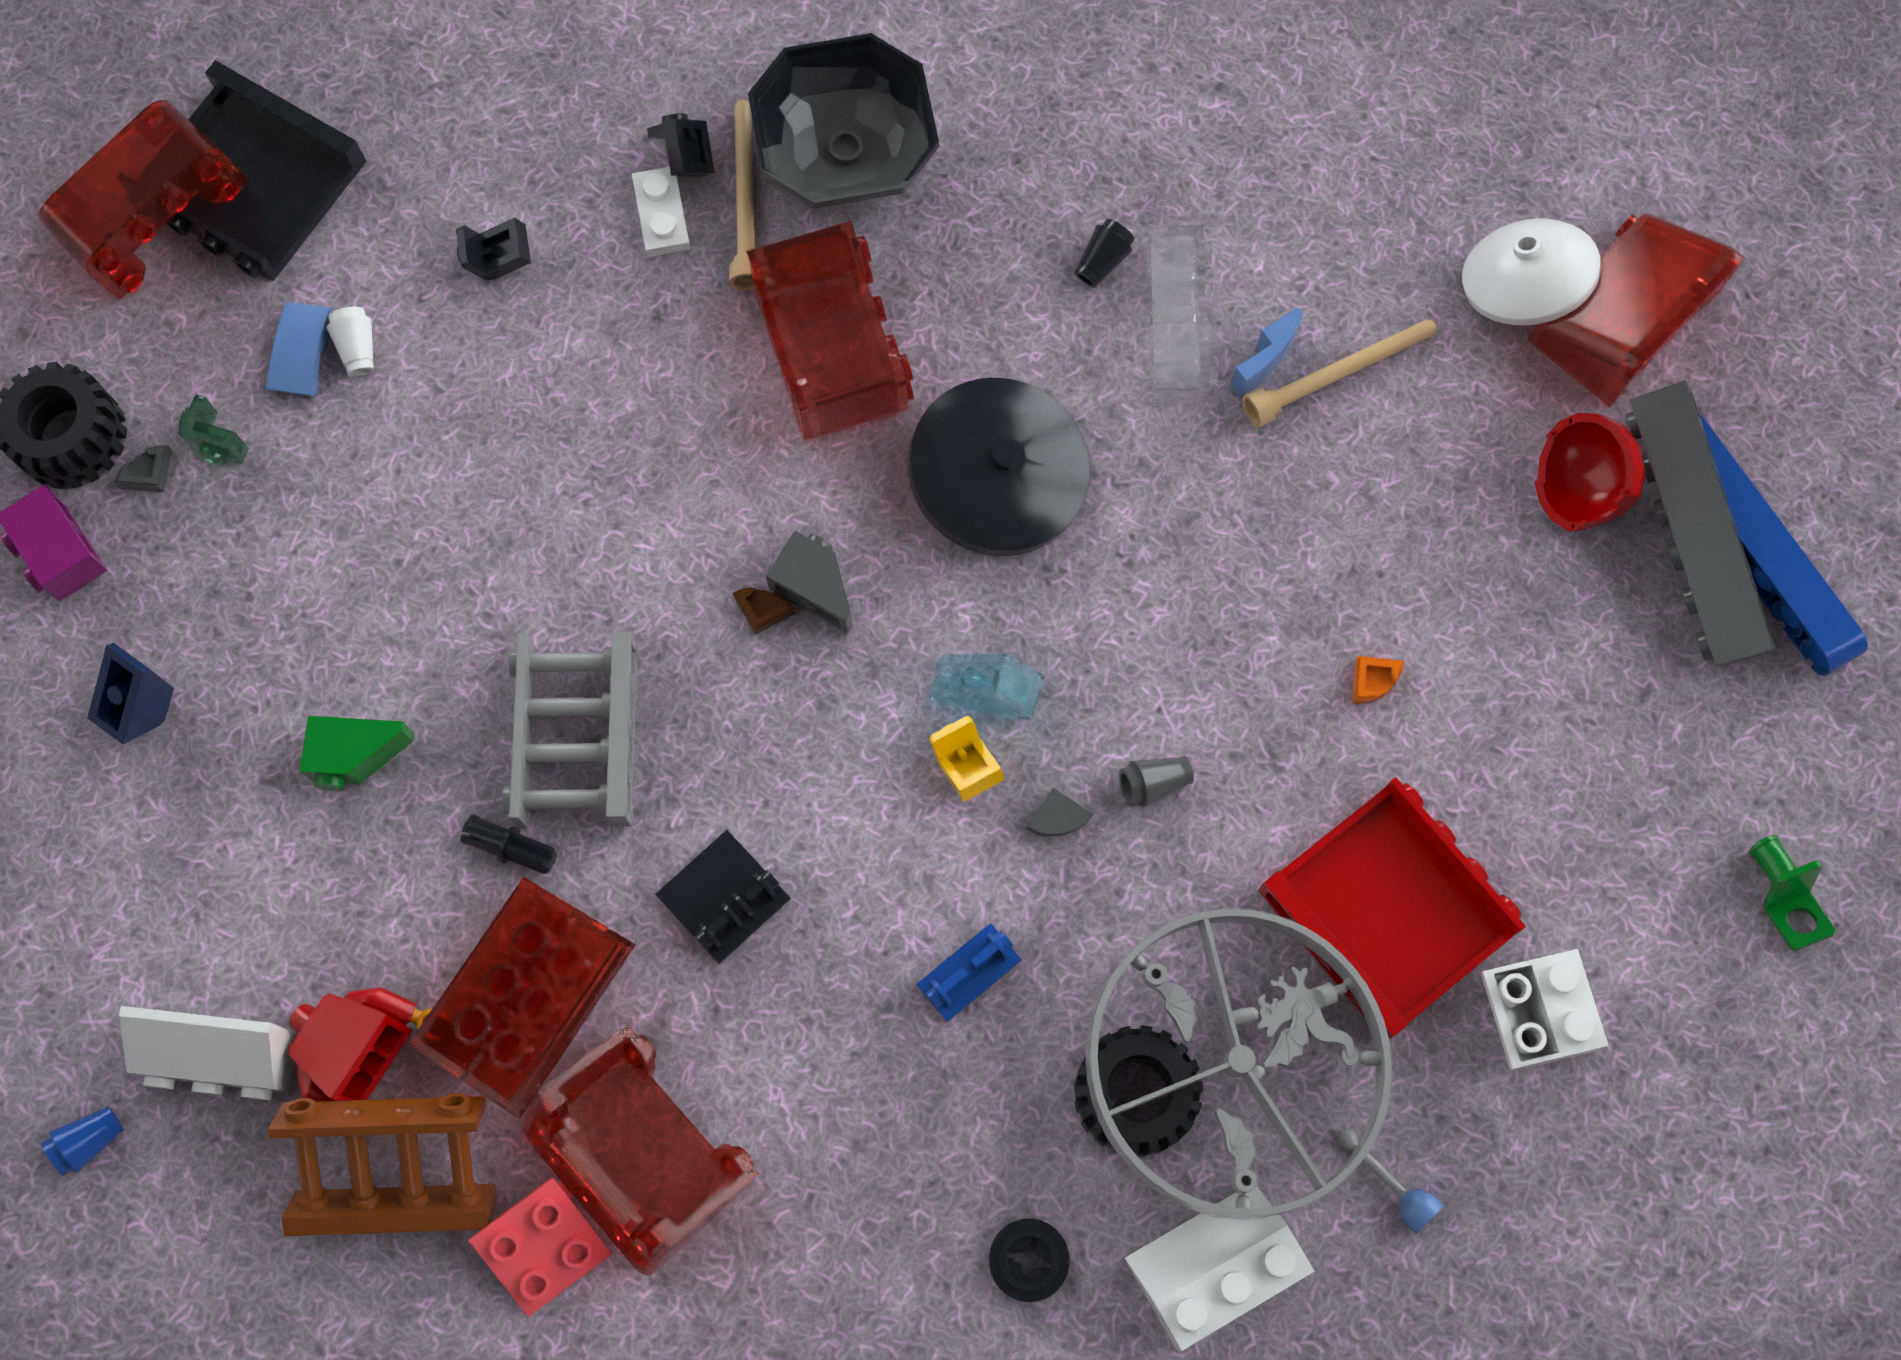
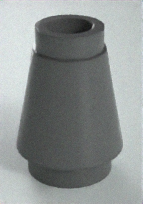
(1154, 778)

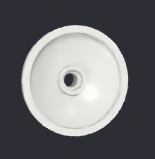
(1531, 272)

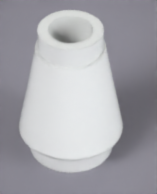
(352, 337)

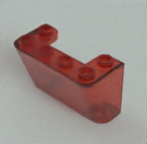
(133, 191)

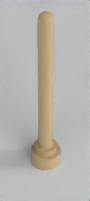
(739, 269)
(1265, 404)

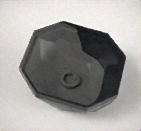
(843, 121)

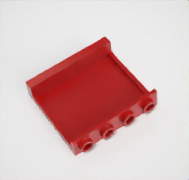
(1395, 903)

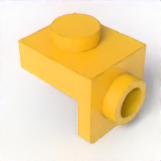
(965, 758)

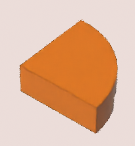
(1374, 678)

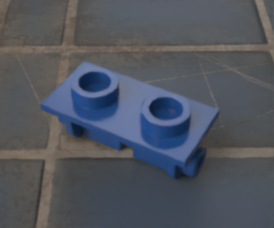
(969, 972)

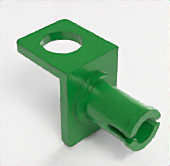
(1790, 893)

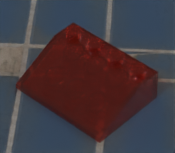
(521, 996)

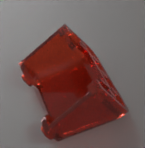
(1644, 296)
(633, 1152)

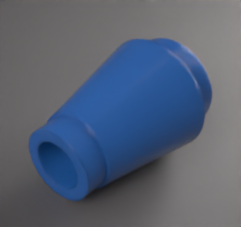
(80, 1141)

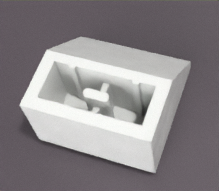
(1544, 1010)

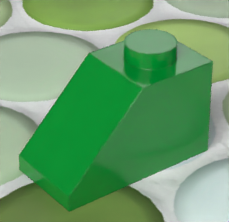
(349, 749)

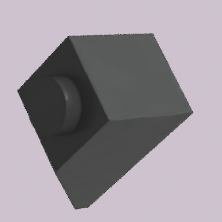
(811, 579)

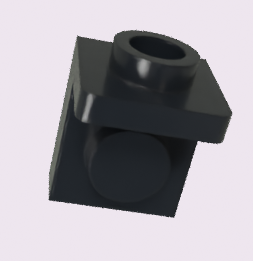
(686, 145)

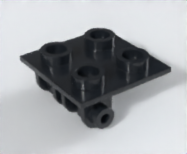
(723, 896)

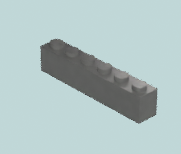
(1701, 524)

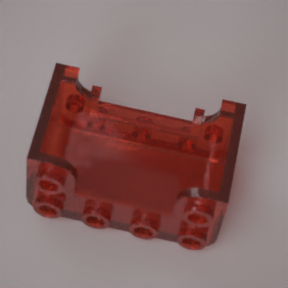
(829, 330)

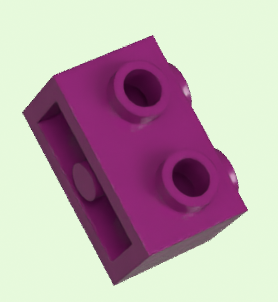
(50, 544)

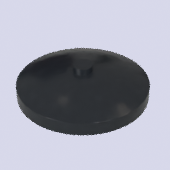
(998, 466)

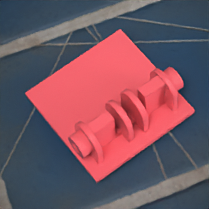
(540, 1246)

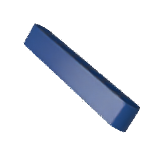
(1785, 575)

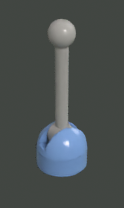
(1415, 1206)

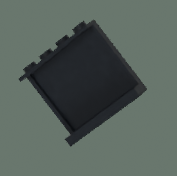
(292, 169)

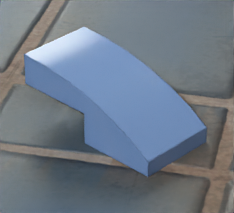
(298, 348)
(1272, 348)

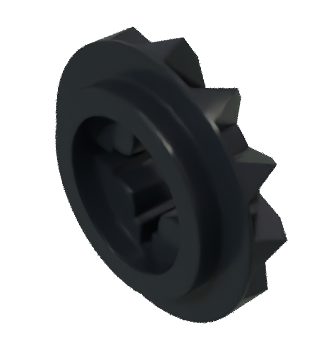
(1050, 1247)

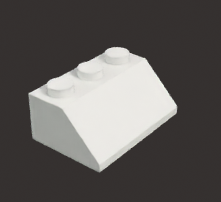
(206, 1052)
(1217, 1269)

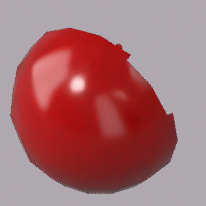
(1589, 471)

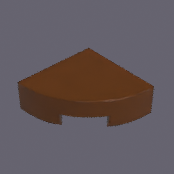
(762, 608)

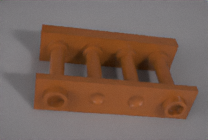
(384, 1209)

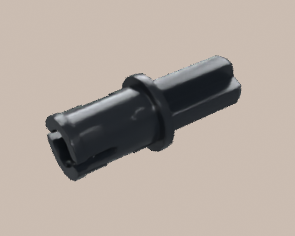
(508, 844)

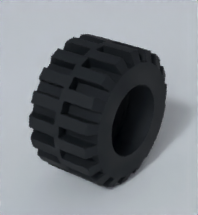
(79, 451)
(1170, 1062)

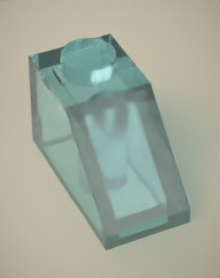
(988, 684)

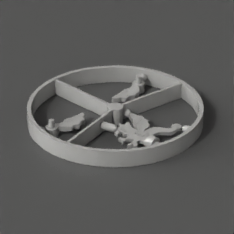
(1298, 1006)

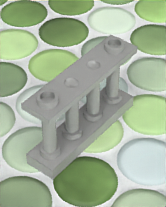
(613, 752)

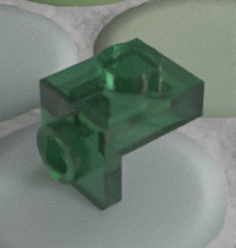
(211, 441)

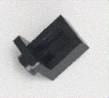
(494, 250)

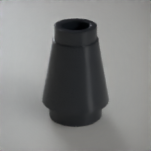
(1104, 251)

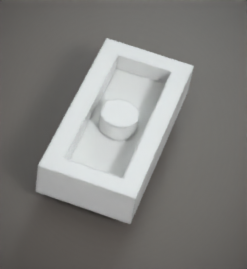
(660, 212)

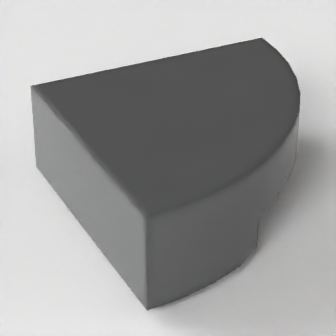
(146, 471)
(1058, 816)

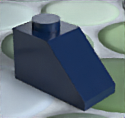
(128, 696)

